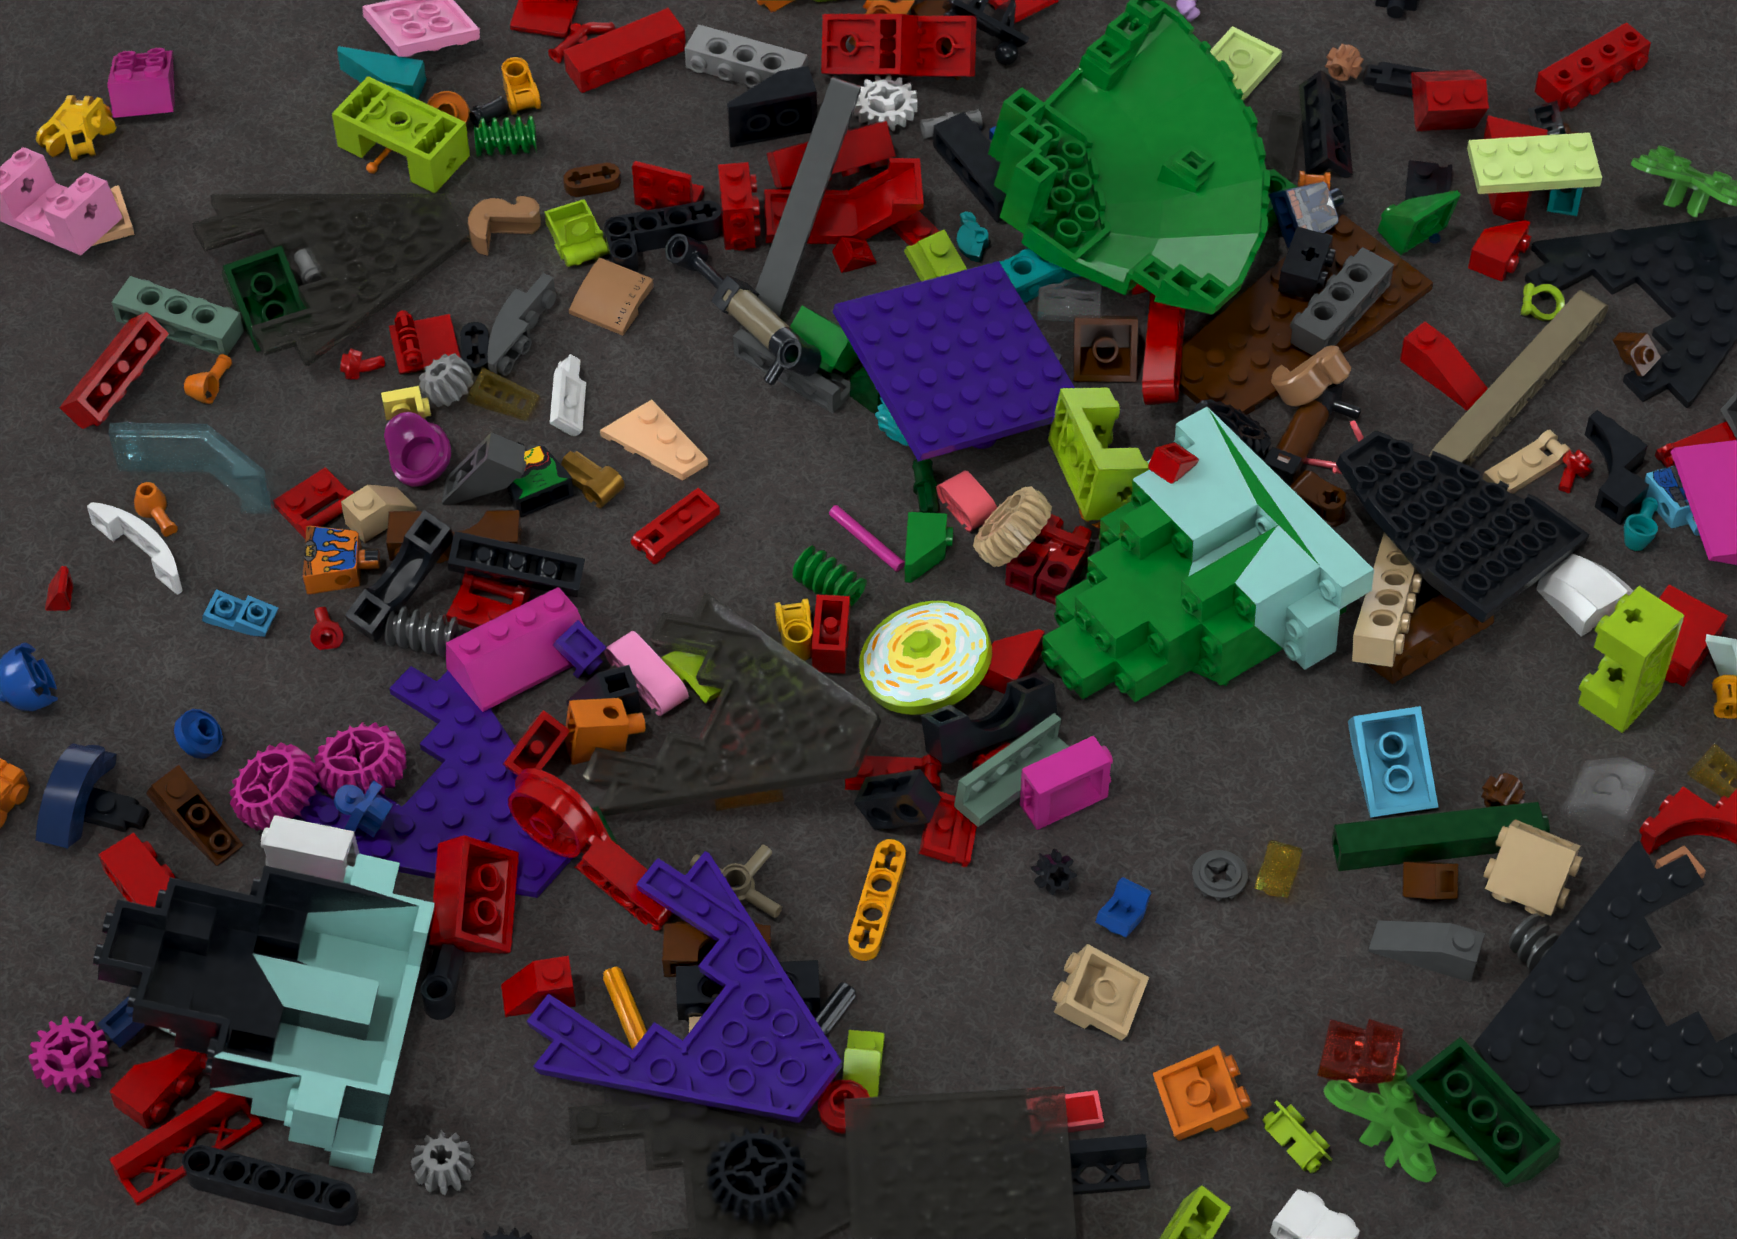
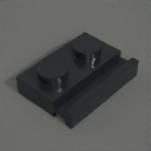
(1427, 179)

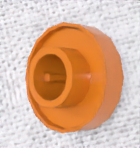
(451, 104)

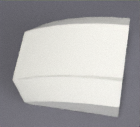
(1582, 592)

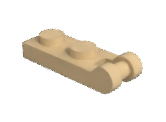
(1528, 463)

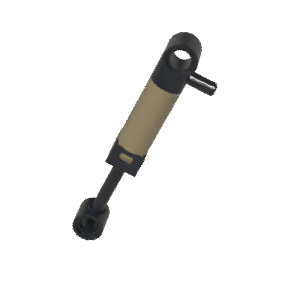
(742, 302)

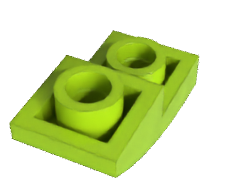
(686, 668)

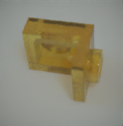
(1278, 869)

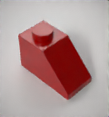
(1013, 659)
(536, 744)
(532, 984)

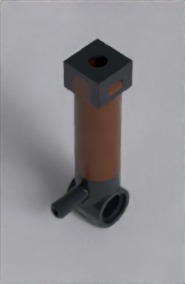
(1304, 430)

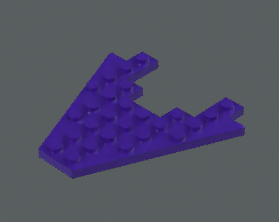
(459, 798)

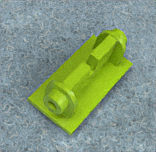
(1307, 1148)

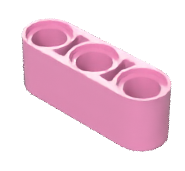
(653, 677)

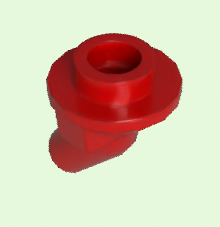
(353, 364)
(1576, 463)
(325, 631)

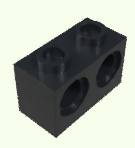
(897, 799)

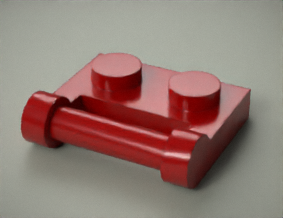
(310, 497)
(477, 610)

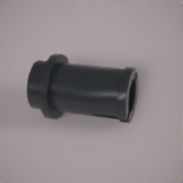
(489, 110)

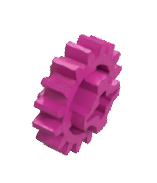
(86, 1050)

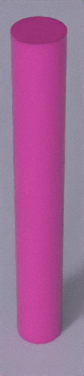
(866, 538)

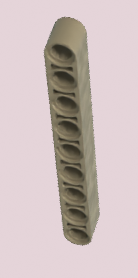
(1522, 378)

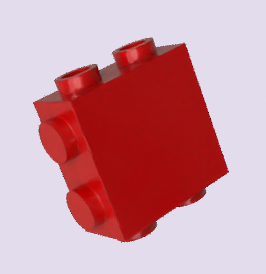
(738, 206)

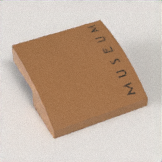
(611, 296)

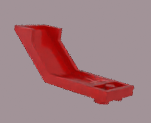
(857, 211)

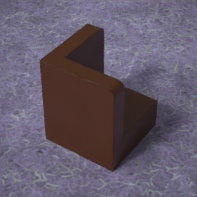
(1430, 880)

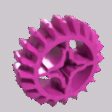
(359, 758)
(272, 785)

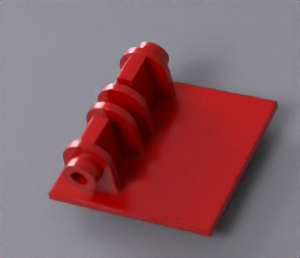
(421, 341)

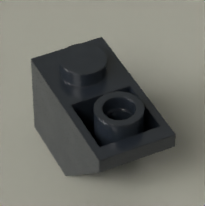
(612, 684)

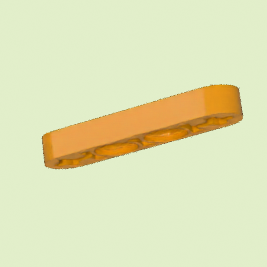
(875, 899)

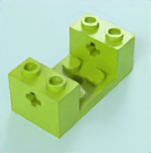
(429, 138)
(1080, 441)
(1637, 653)

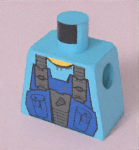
(1671, 498)

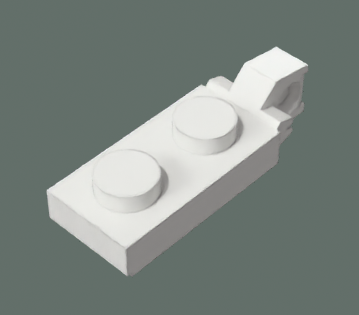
(568, 397)

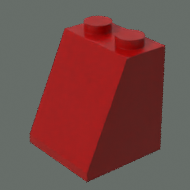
(1448, 99)
(1510, 204)

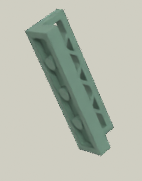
(998, 779)

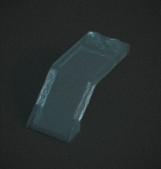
(191, 449)

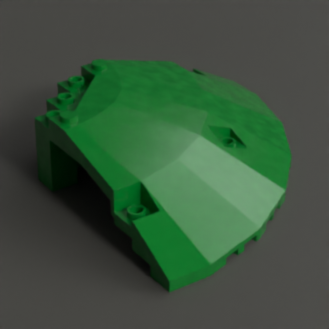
(1090, 177)

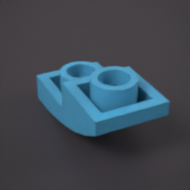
(247, 616)

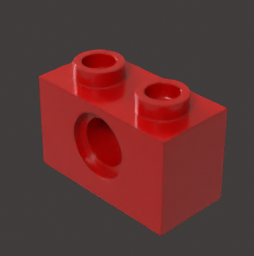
(831, 633)

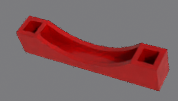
(153, 1085)

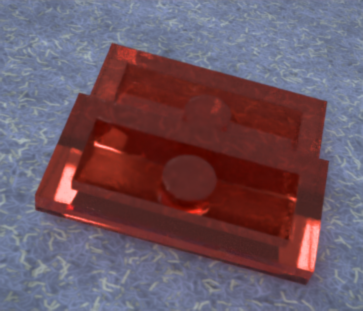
(1360, 1053)

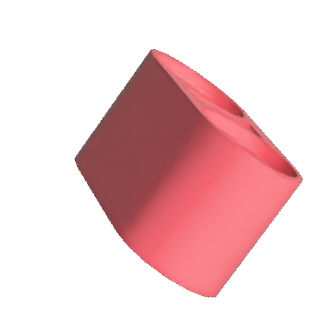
(966, 500)

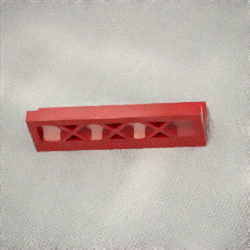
(175, 1135)

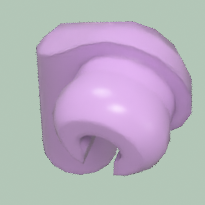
(1188, 9)

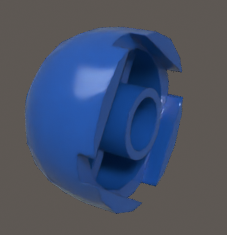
(22, 676)

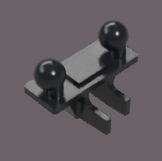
(999, 25)

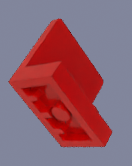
(544, 16)
(663, 187)

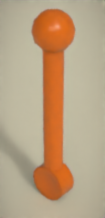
(372, 167)

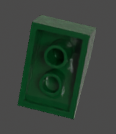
(262, 288)

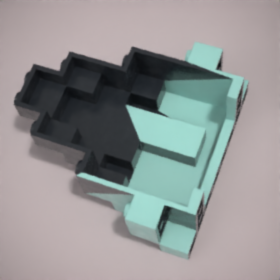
(284, 991)

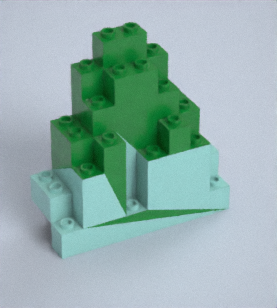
(1205, 576)

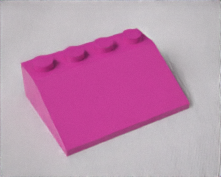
(1711, 489)

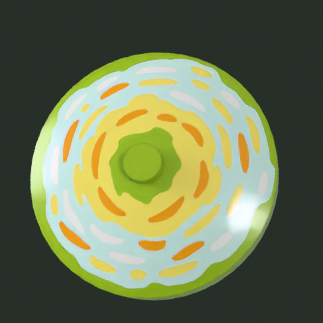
(925, 657)

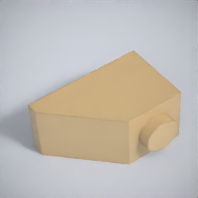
(369, 509)

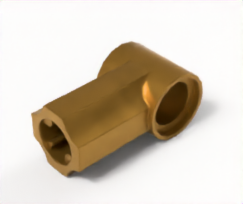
(595, 482)

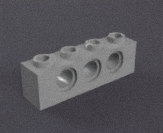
(737, 56)

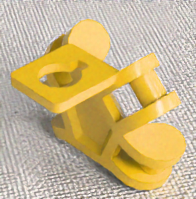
(72, 118)

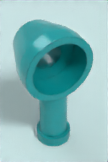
(1641, 528)

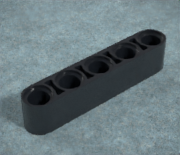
(258, 1173)

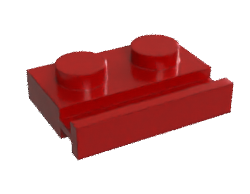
(948, 834)

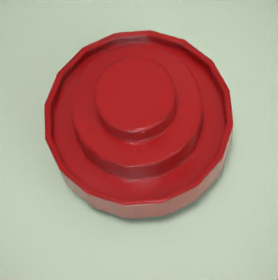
(831, 1103)

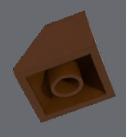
(1105, 348)

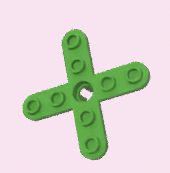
(1665, 164)
(1398, 1116)

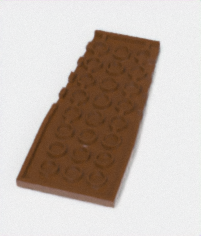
(1252, 336)

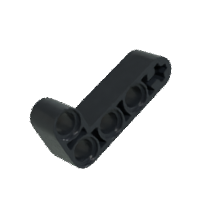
(653, 228)

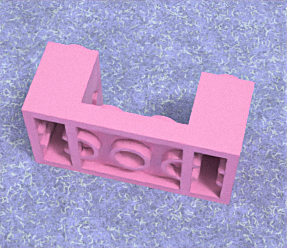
(52, 212)

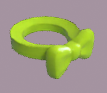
(1528, 308)

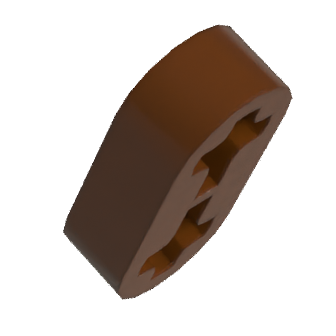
(592, 179)

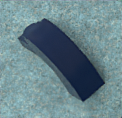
(68, 791)

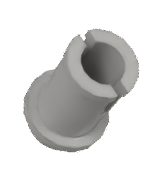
(307, 267)

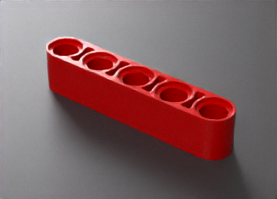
(1163, 353)

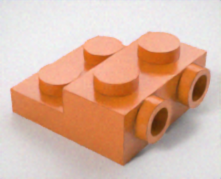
(1202, 1093)

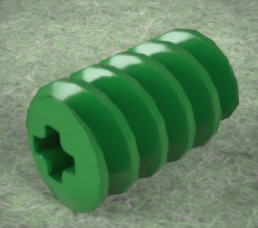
(505, 135)
(826, 577)

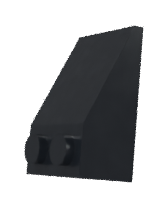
(774, 108)

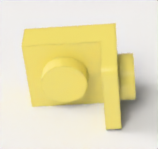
(405, 401)

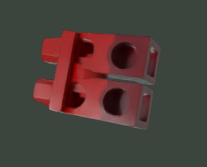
(1050, 561)

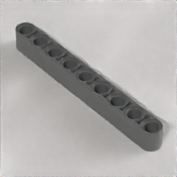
(807, 194)

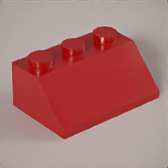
(474, 896)

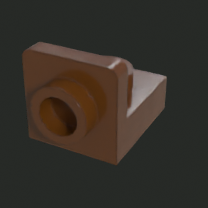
(1637, 350)

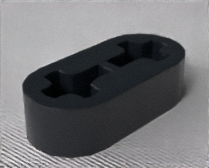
(469, 349)

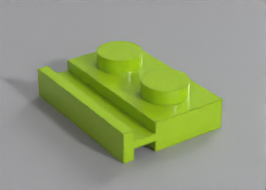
(934, 256)

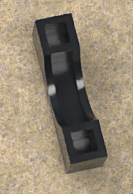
(417, 556)
(1024, 705)

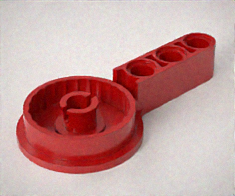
(567, 826)

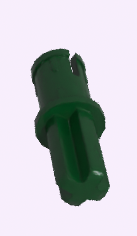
(925, 486)

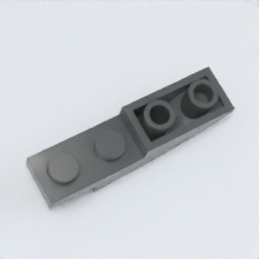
(512, 326)

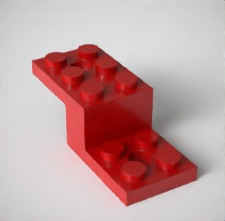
(898, 45)

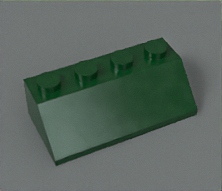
(1485, 1114)

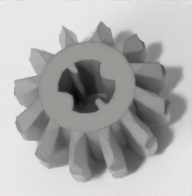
(446, 380)
(434, 1174)

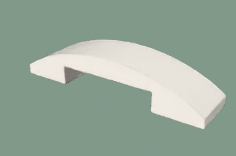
(116, 522)

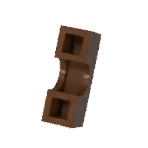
(689, 946)

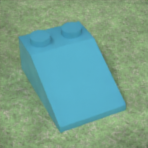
(1393, 761)

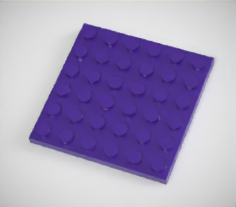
(955, 359)

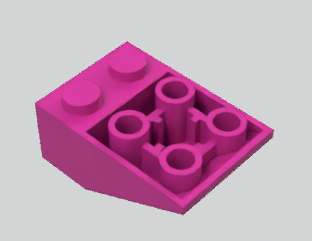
(142, 83)

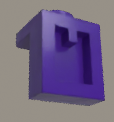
(580, 649)

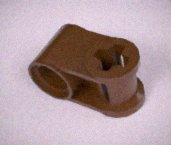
(1321, 496)

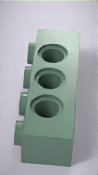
(182, 316)

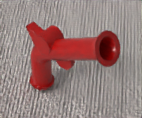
(579, 35)

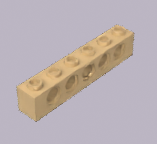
(1386, 607)

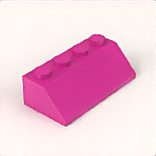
(512, 650)

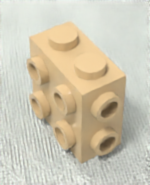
(1532, 868)

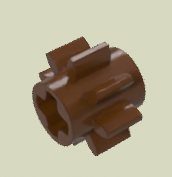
(1503, 791)

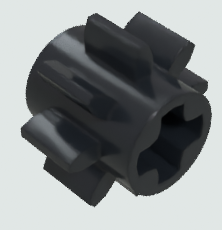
(1059, 877)

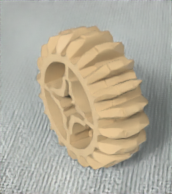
(1012, 526)

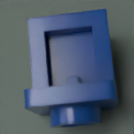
(1125, 908)

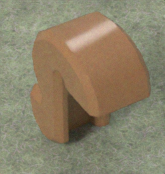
(500, 216)
(1311, 377)

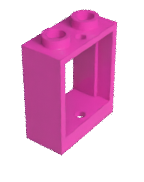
(1065, 782)

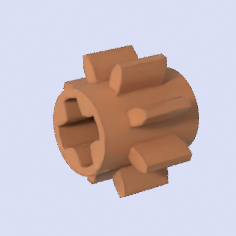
(1344, 62)

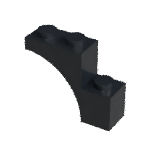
(1623, 454)

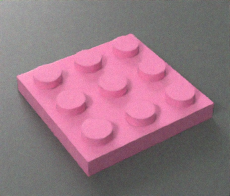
(420, 25)

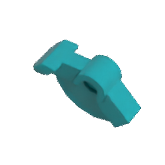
(971, 237)

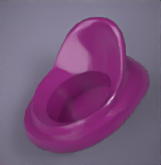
(416, 449)

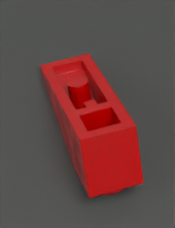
(1441, 365)

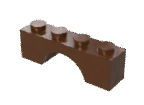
(496, 524)

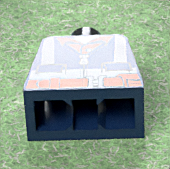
(1306, 207)

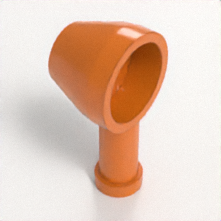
(198, 384)
(151, 503)

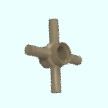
(743, 876)

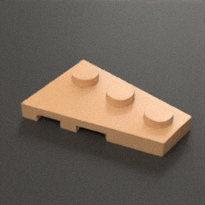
(658, 439)

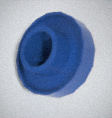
(198, 733)

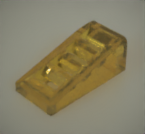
(497, 383)
(1710, 778)

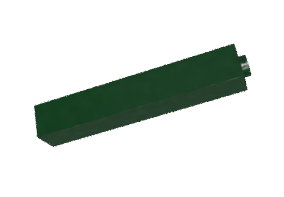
(1428, 836)

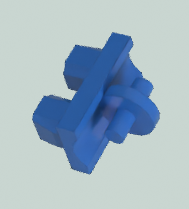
(366, 810)

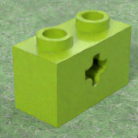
(1197, 1216)

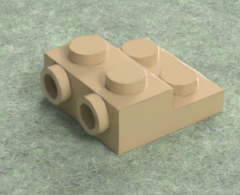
(1099, 992)

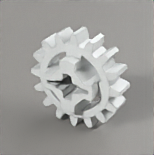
(886, 101)

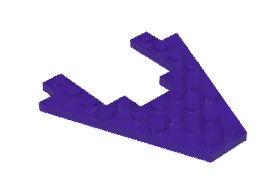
(747, 1052)

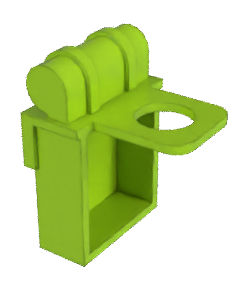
(575, 233)

